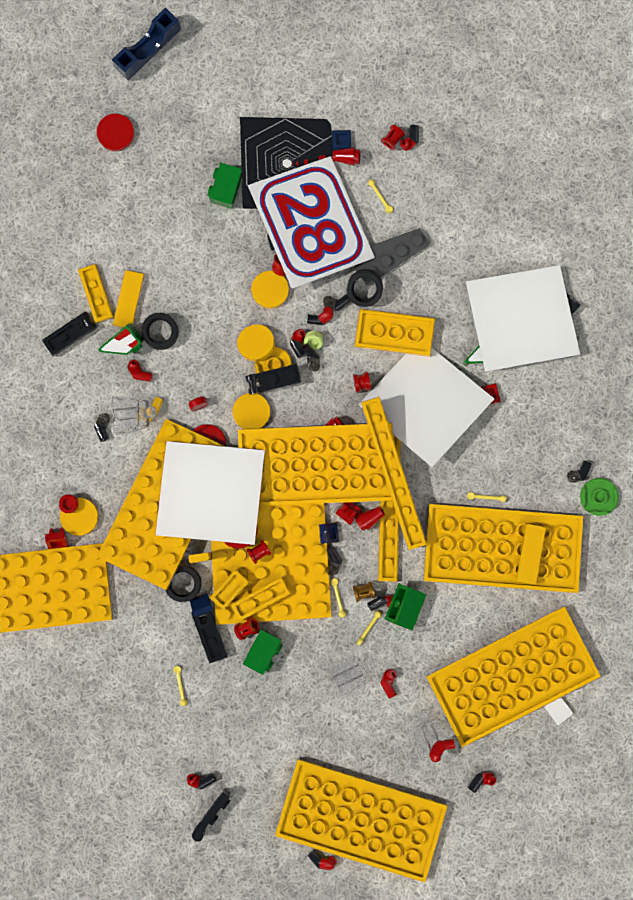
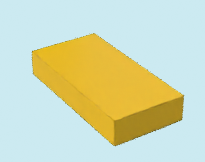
(200, 557)
(229, 589)

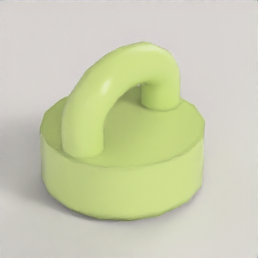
(315, 339)

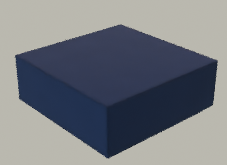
(341, 139)
(329, 533)
(201, 605)

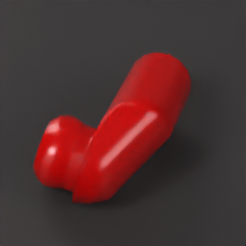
(137, 373)
(387, 681)
(439, 747)

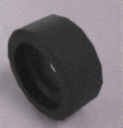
(360, 301)
(157, 317)
(197, 585)

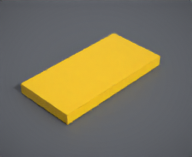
(394, 332)

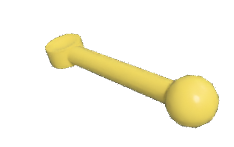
(388, 209)
(471, 495)
(342, 613)
(378, 614)
(183, 702)

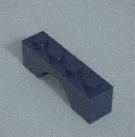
(161, 31)

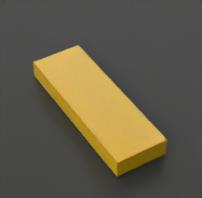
(95, 293)
(128, 298)
(530, 554)
(260, 598)

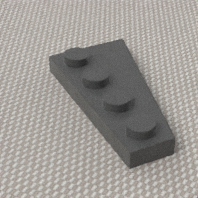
(393, 252)

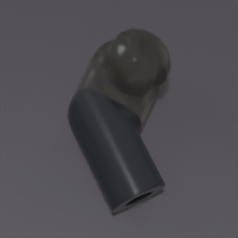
(336, 304)
(313, 358)
(101, 425)
(581, 474)
(335, 562)

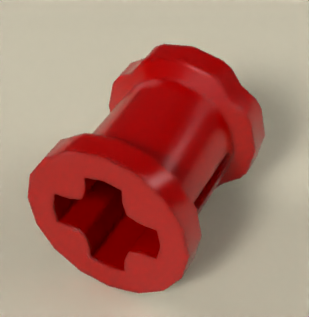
(392, 137)
(259, 552)
(246, 628)

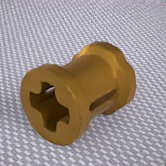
(363, 591)

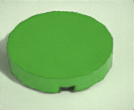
(598, 491)

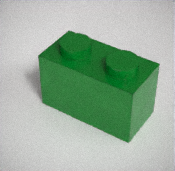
(225, 185)
(405, 606)
(262, 652)

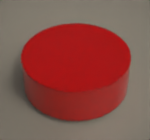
(198, 403)
(68, 503)

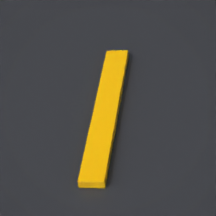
(393, 473)
(389, 537)

